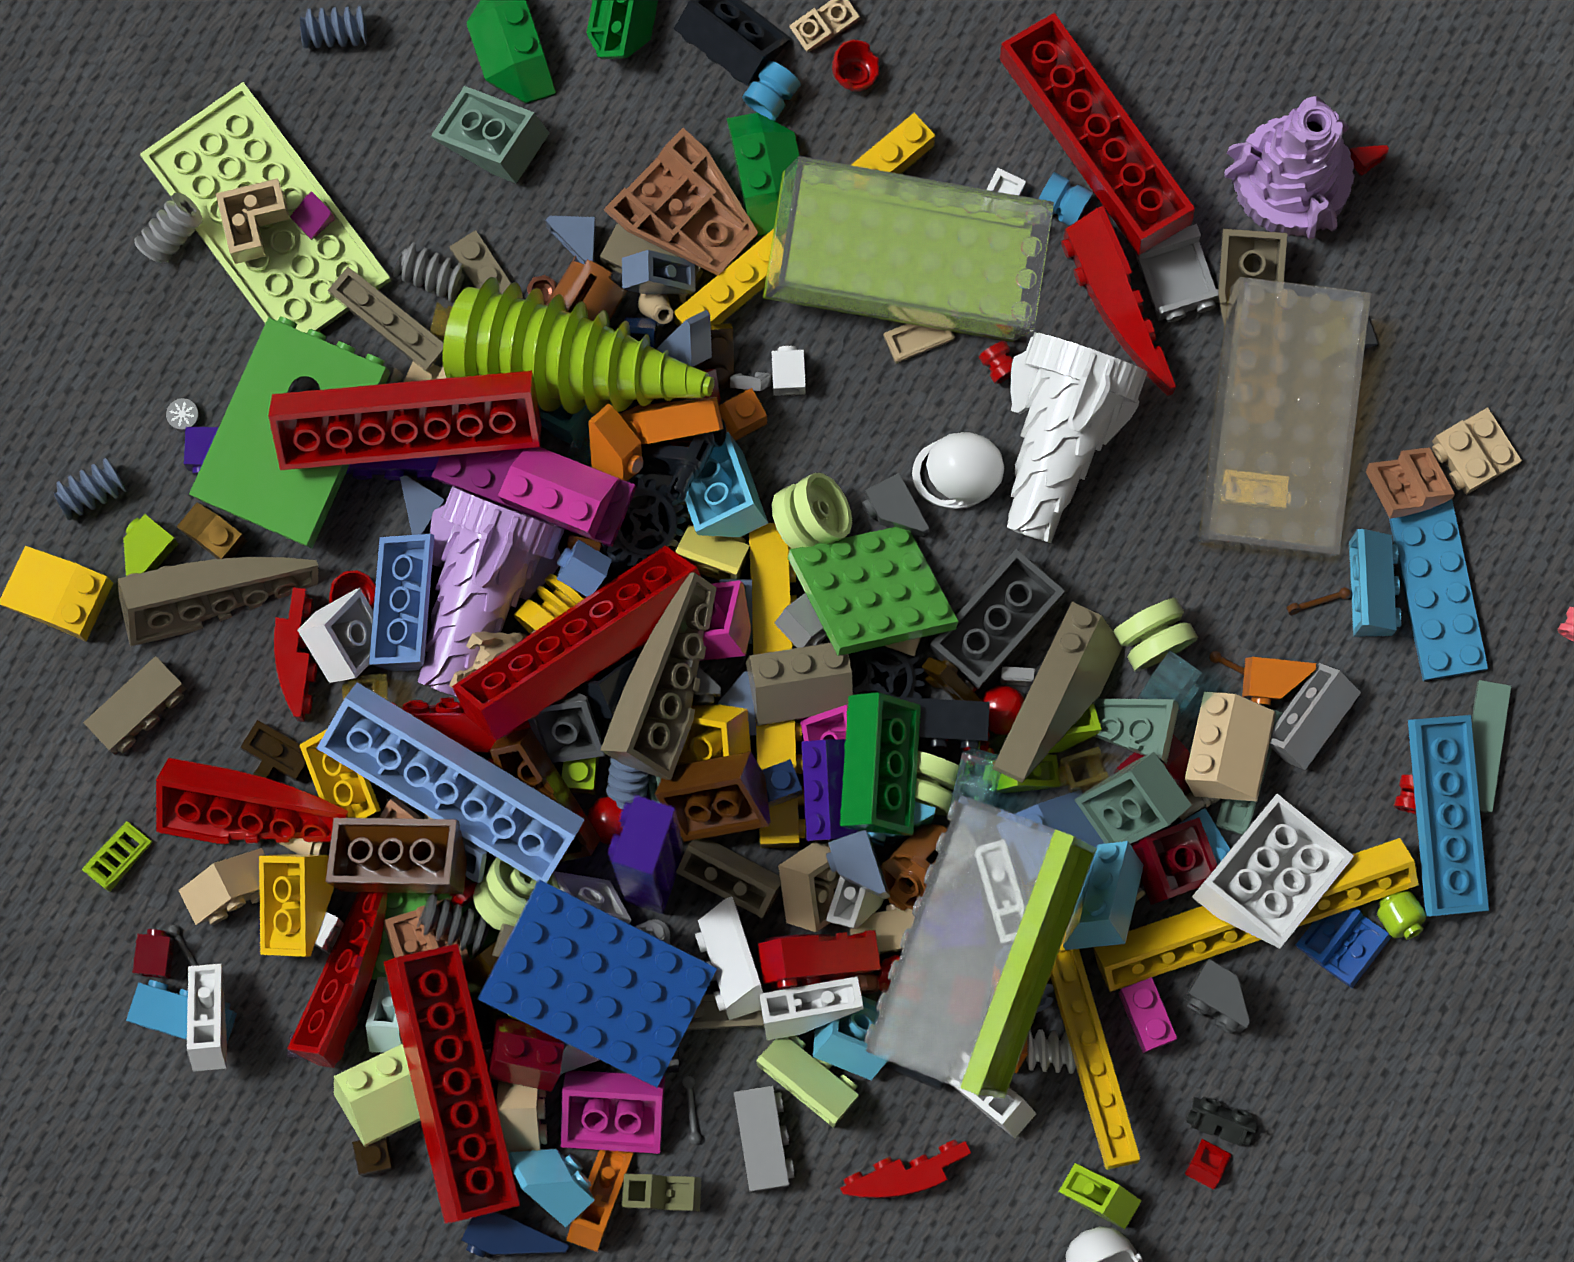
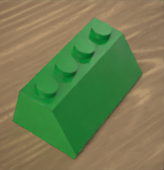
(880, 764)

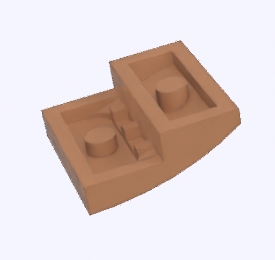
(1410, 483)
(408, 939)

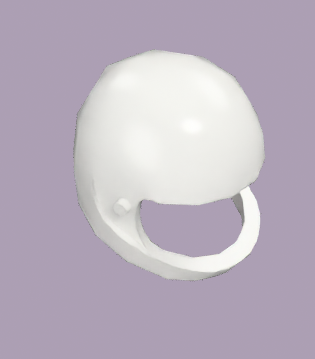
(961, 468)
(1102, 1245)

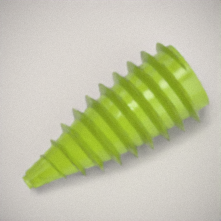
(570, 355)

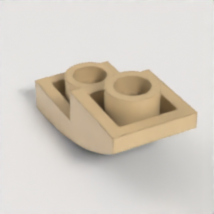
(825, 23)

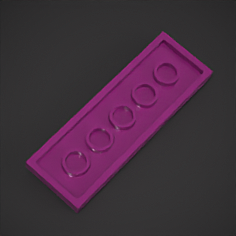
(484, 475)

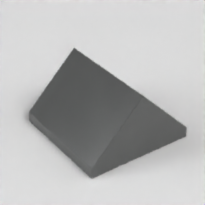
(568, 729)

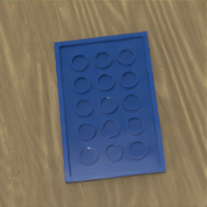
(597, 983)

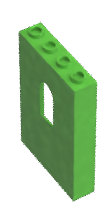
(242, 462)

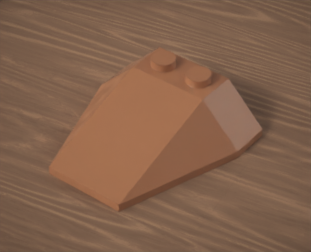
(685, 207)

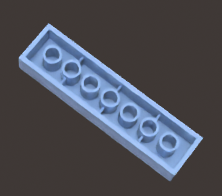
(450, 783)

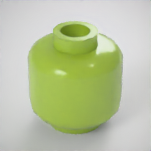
(1401, 915)

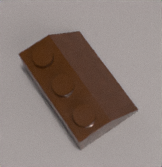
(717, 796)

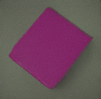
(312, 216)

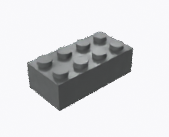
(998, 619)

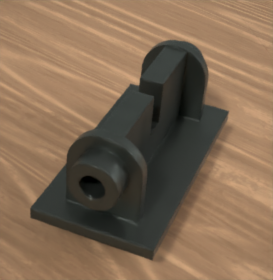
(1234, 1123)

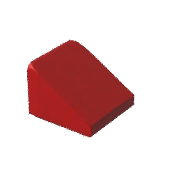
(1368, 157)
(1208, 1164)

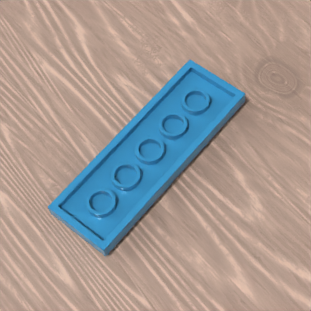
(1438, 593)
(1448, 815)

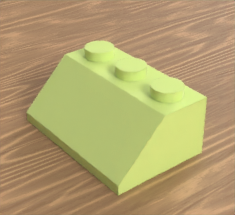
(808, 1078)
(378, 1096)

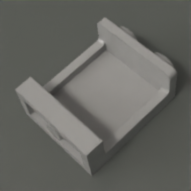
(1178, 276)

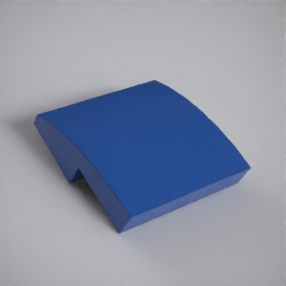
(1344, 944)

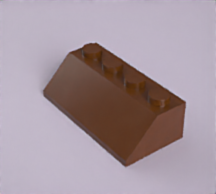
(397, 856)

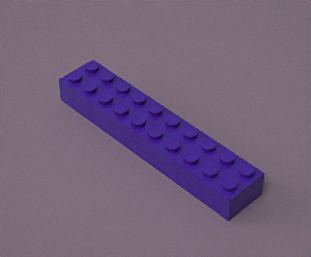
(647, 853)

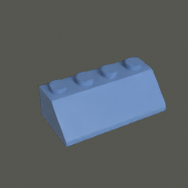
(401, 602)

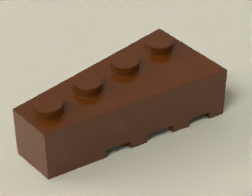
(527, 761)

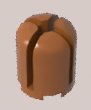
(592, 286)
(911, 863)

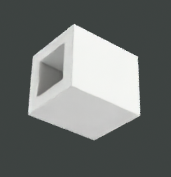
(788, 371)

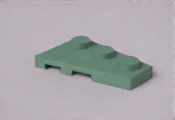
(1138, 724)

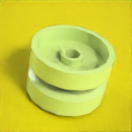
(812, 512)
(1154, 634)
(933, 780)
(504, 893)

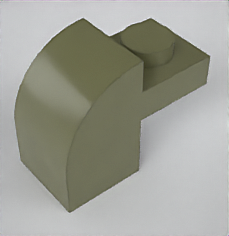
(661, 1192)

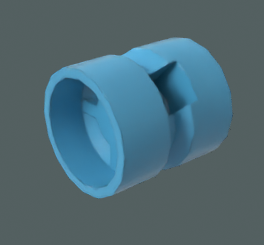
(773, 88)
(1068, 201)

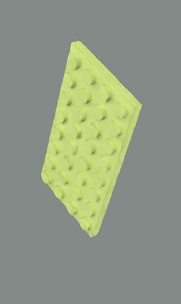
(240, 146)

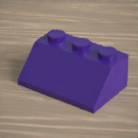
(823, 788)

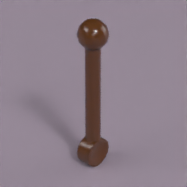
(1294, 608)
(1216, 657)

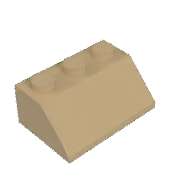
(1229, 747)

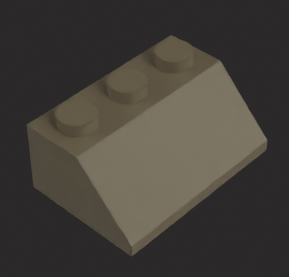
(798, 683)

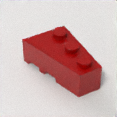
(818, 958)

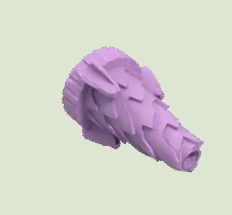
(1294, 171)
(488, 564)

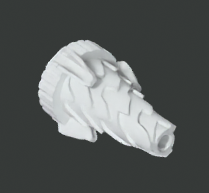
(1074, 408)

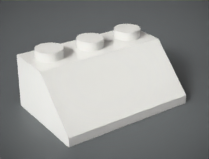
(729, 952)

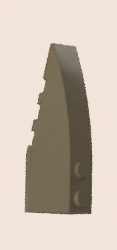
(1250, 256)
(184, 595)
(1062, 690)
(658, 696)

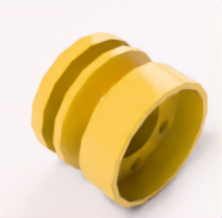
(534, 616)

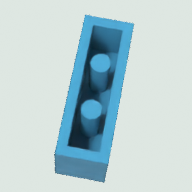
(166, 1011)

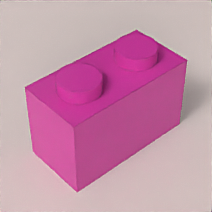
(1147, 1015)

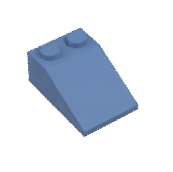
(1065, 816)

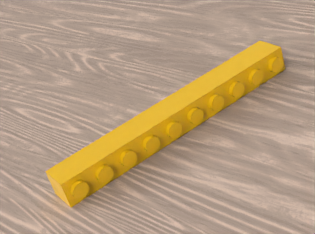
(748, 273)
(777, 741)
(1201, 934)

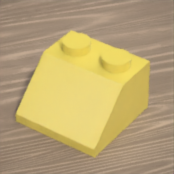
(714, 555)

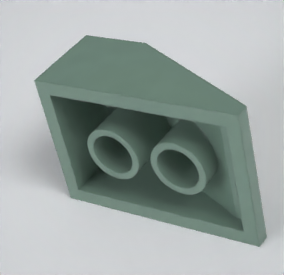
(491, 133)
(1134, 801)

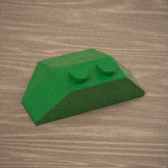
(620, 26)
(510, 49)
(761, 156)

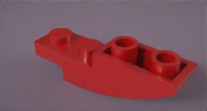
(293, 667)
(893, 1180)

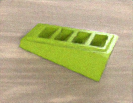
(126, 863)

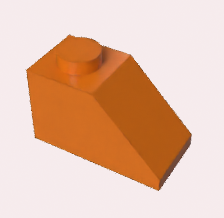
(614, 445)
(1272, 678)

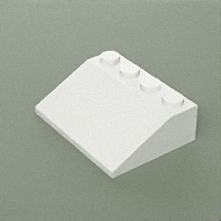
(1273, 874)

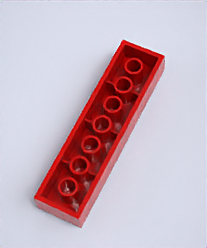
(1096, 134)
(405, 420)
(572, 646)
(451, 1083)

